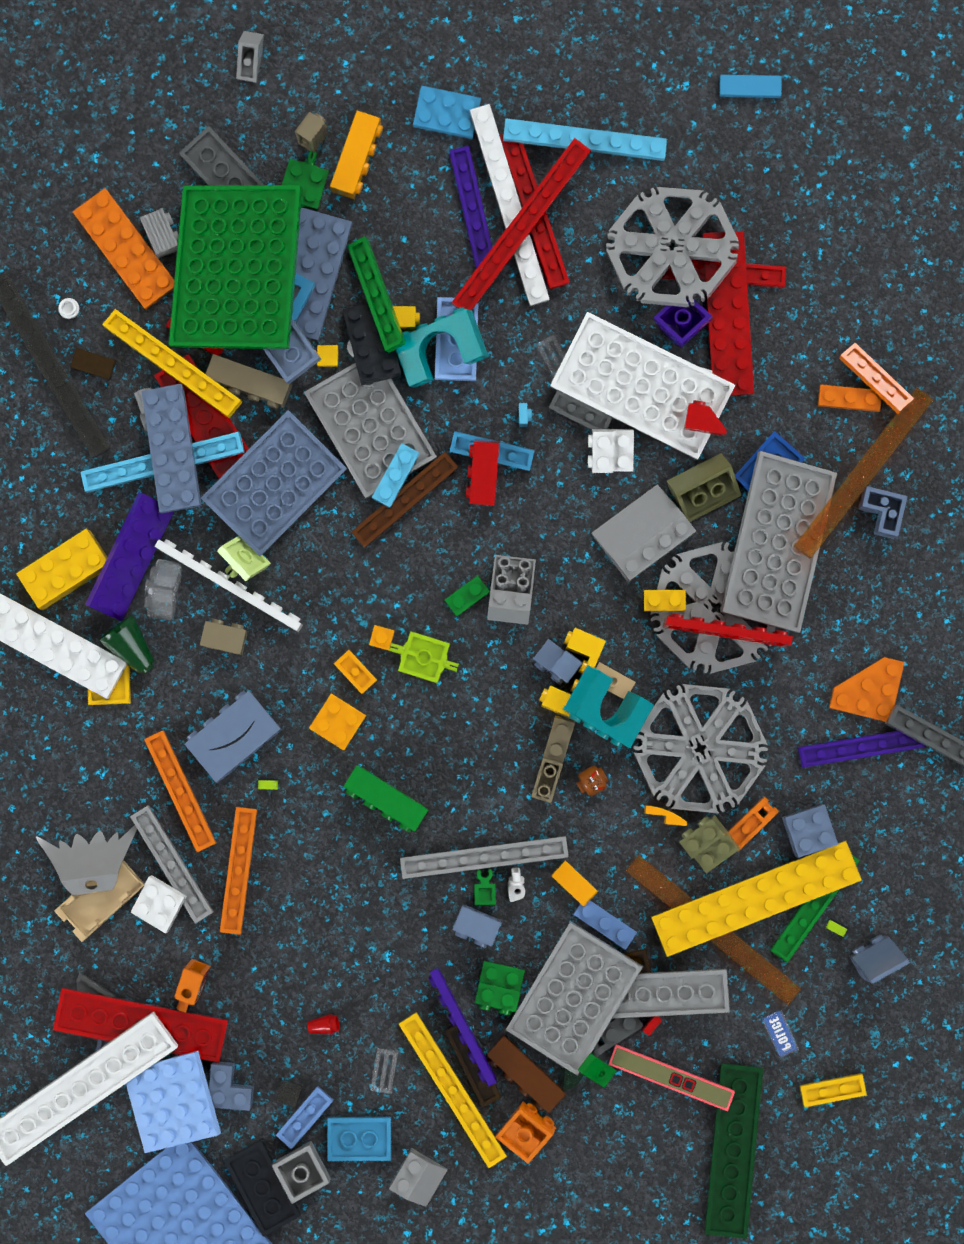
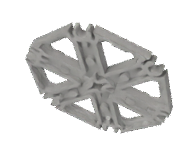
(686, 247)
(700, 593)
(719, 749)

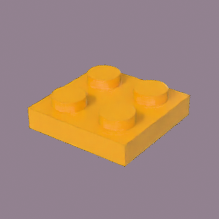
(337, 722)

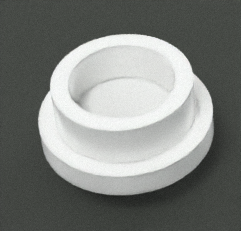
(68, 308)

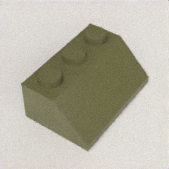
(704, 487)

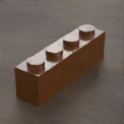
(525, 1073)

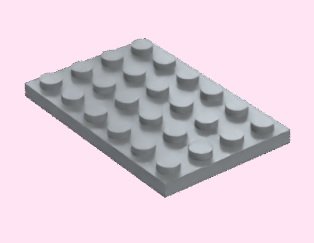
(367, 425)
(574, 998)

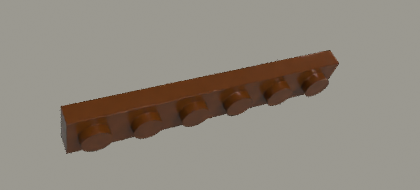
(406, 499)

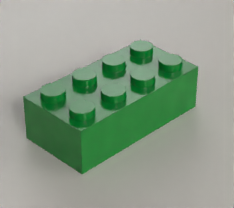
(385, 798)

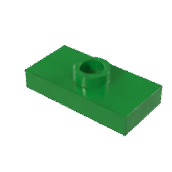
(597, 1070)

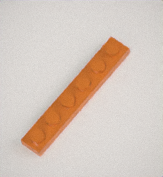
(180, 791)
(238, 870)

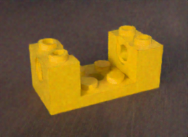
(582, 645)

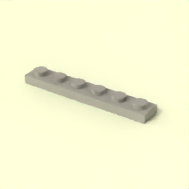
(171, 863)

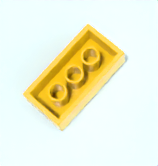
(63, 569)

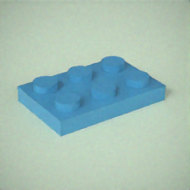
(445, 112)
(359, 1138)

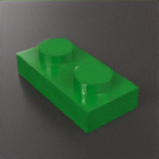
(467, 596)

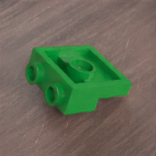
(499, 987)

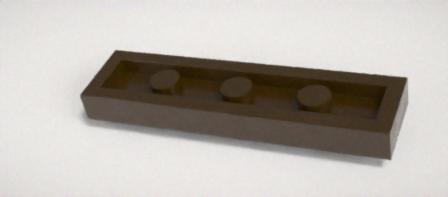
(485, 1093)

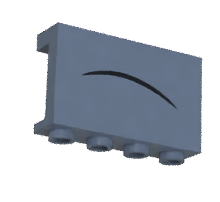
(232, 736)

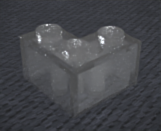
(163, 589)

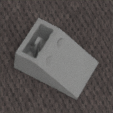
(511, 589)

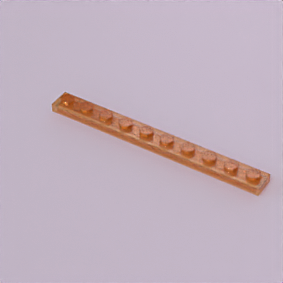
(862, 474)
(728, 943)

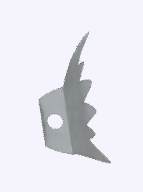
(87, 862)

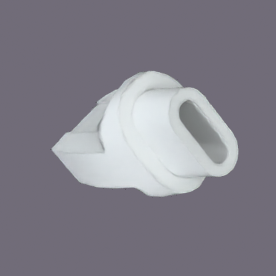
(516, 882)

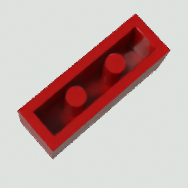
(483, 472)

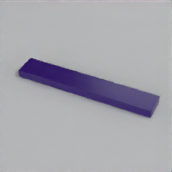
(471, 203)
(856, 748)

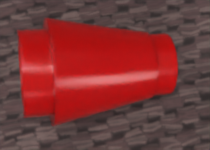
(324, 1025)

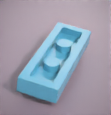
(395, 475)

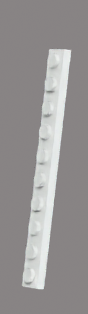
(508, 201)

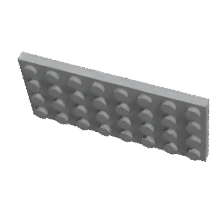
(767, 573)

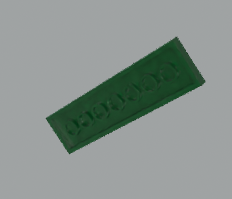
(734, 1153)

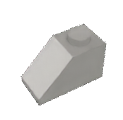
(249, 56)

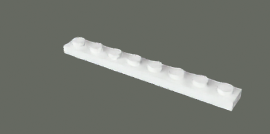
(222, 579)

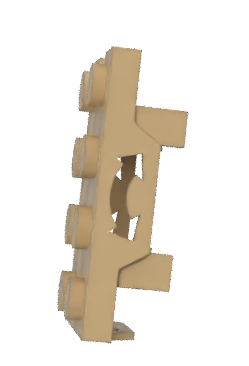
(91, 910)

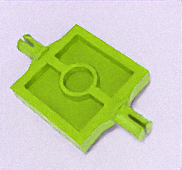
(424, 657)

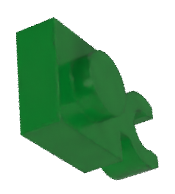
(484, 892)

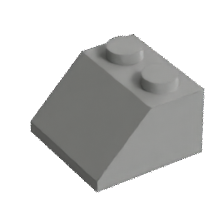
(417, 1178)

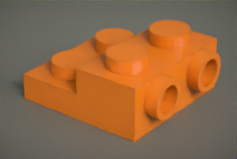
(526, 1131)

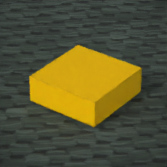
(328, 355)

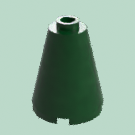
(129, 645)

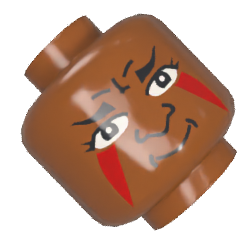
(592, 780)

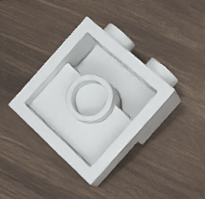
(611, 450)

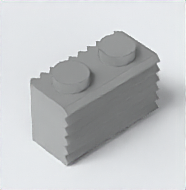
(160, 232)

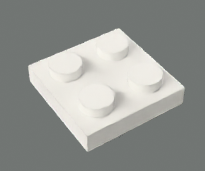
(158, 904)

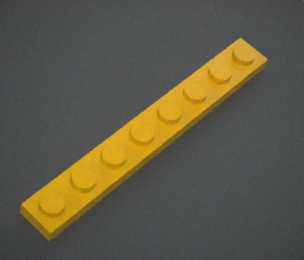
(172, 363)
(452, 1090)

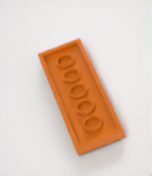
(125, 248)

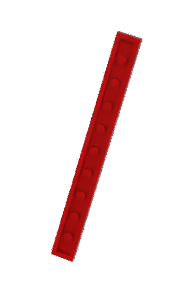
(521, 225)

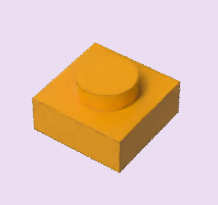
(381, 637)

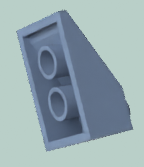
(878, 959)

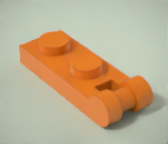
(752, 822)

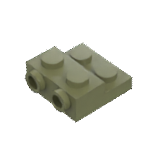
(709, 843)

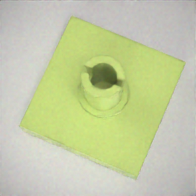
(242, 559)

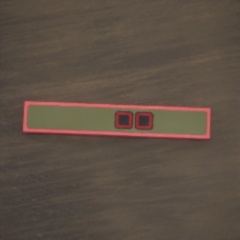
(672, 1077)

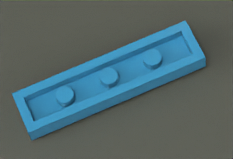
(508, 454)

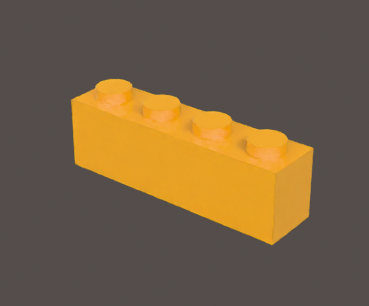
(355, 155)

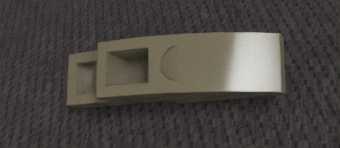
(553, 759)

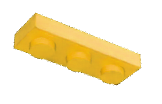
(833, 1090)

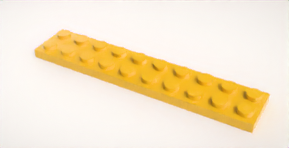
(756, 898)

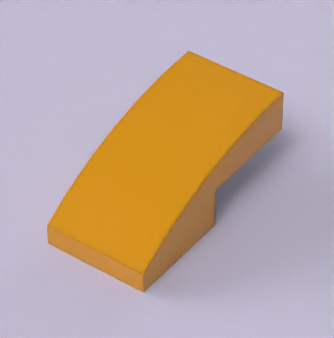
(670, 818)
(574, 883)

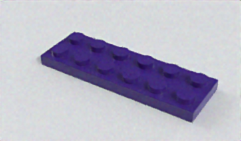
(129, 557)

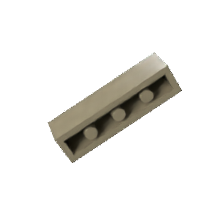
(249, 381)

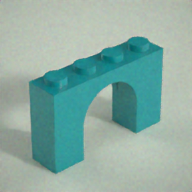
(460, 326)
(586, 703)

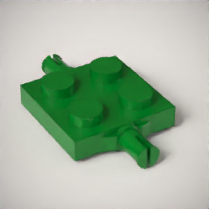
(309, 177)

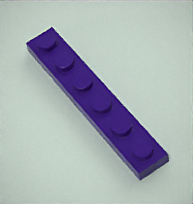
(465, 1035)

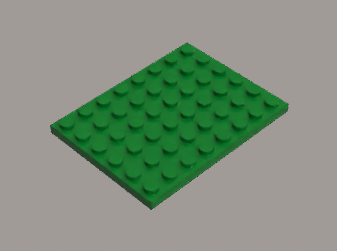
(236, 267)

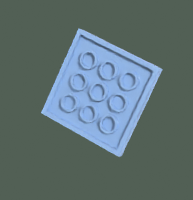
(173, 1103)

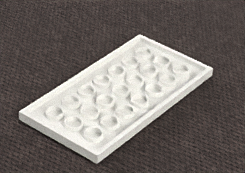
(639, 383)

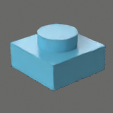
(524, 415)

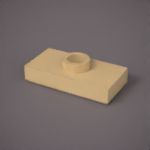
(620, 684)

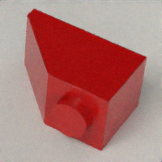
(703, 419)

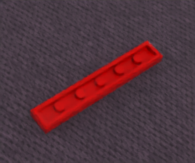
(756, 274)

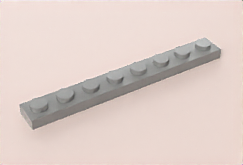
(484, 857)

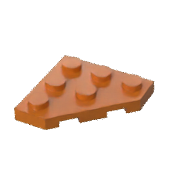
(870, 691)

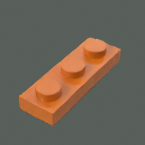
(848, 398)

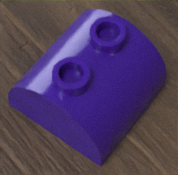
(682, 323)

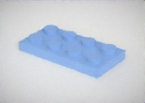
(448, 358)

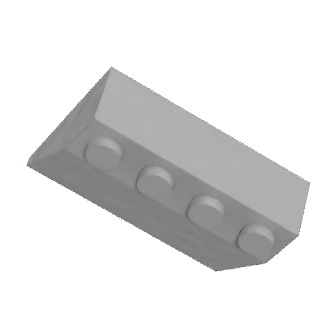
(643, 533)

